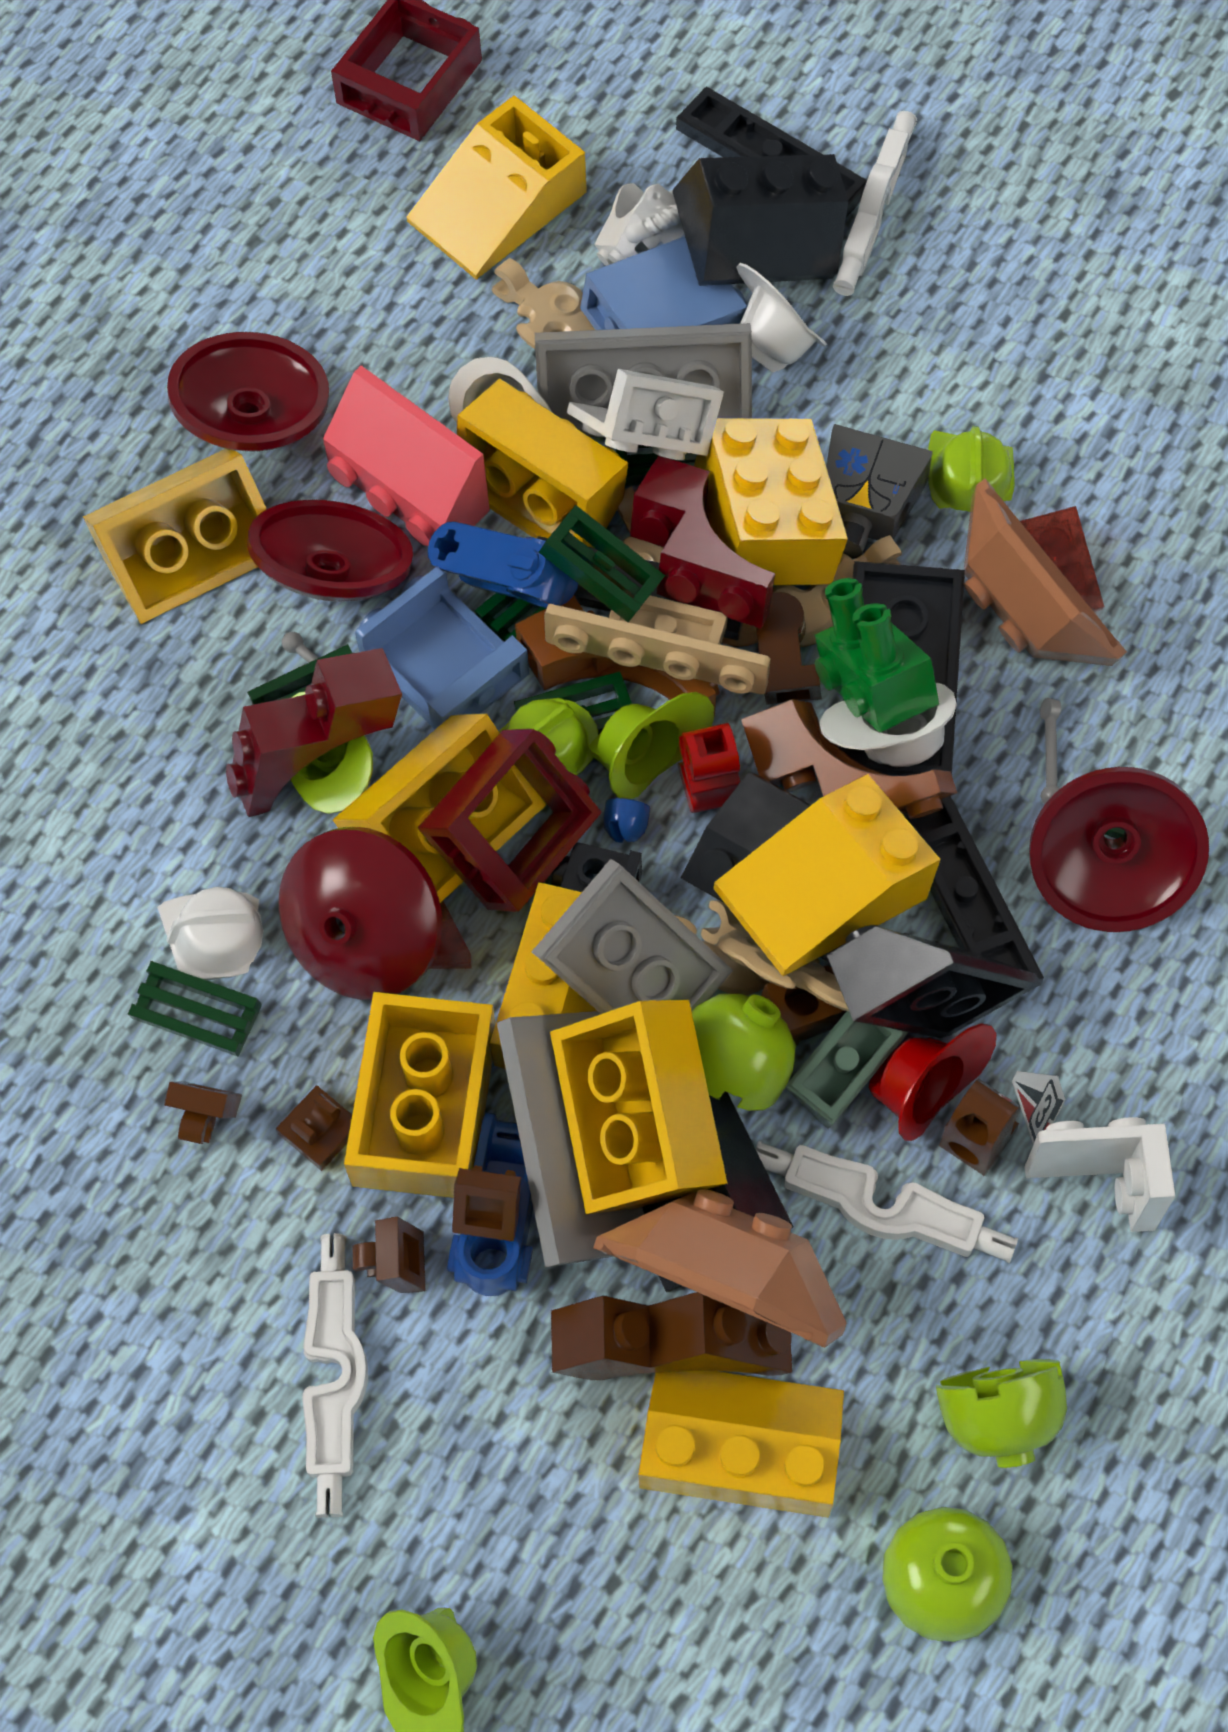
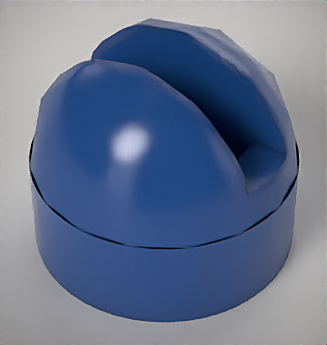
(625, 819)

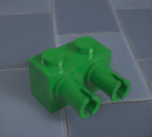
(872, 661)

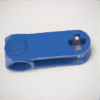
(500, 564)
(497, 1152)

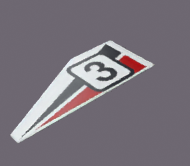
(1039, 1099)

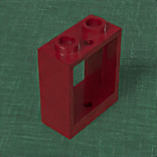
(389, 102)
(469, 853)

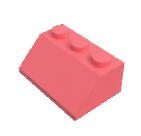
(404, 459)

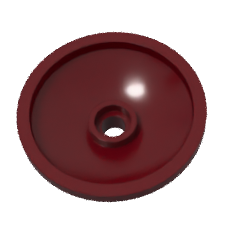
(248, 391)
(329, 550)
(1125, 879)
(378, 895)

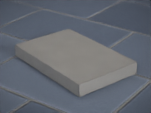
(628, 947)

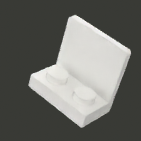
(655, 413)
(1122, 1147)

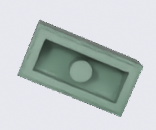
(842, 1067)

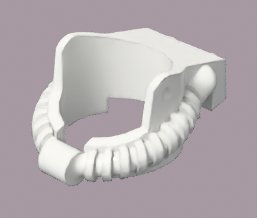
(638, 222)

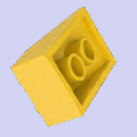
(829, 873)

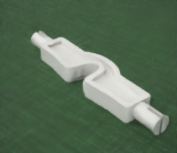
(875, 194)
(915, 1212)
(332, 1406)

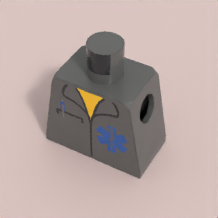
(874, 483)

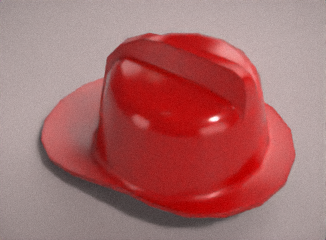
(928, 1074)

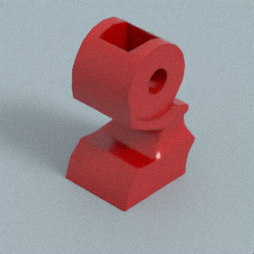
(708, 766)

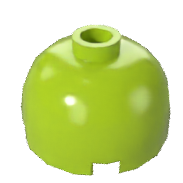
(744, 1048)
(1005, 1410)
(947, 1574)

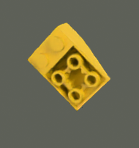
(500, 187)

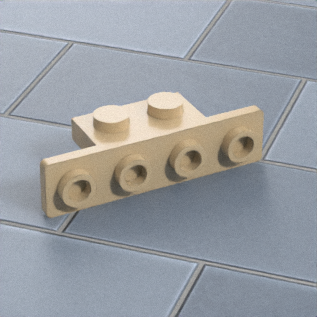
(662, 637)

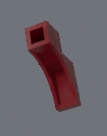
(694, 560)
(280, 737)

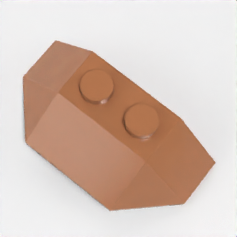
(1029, 590)
(734, 1260)

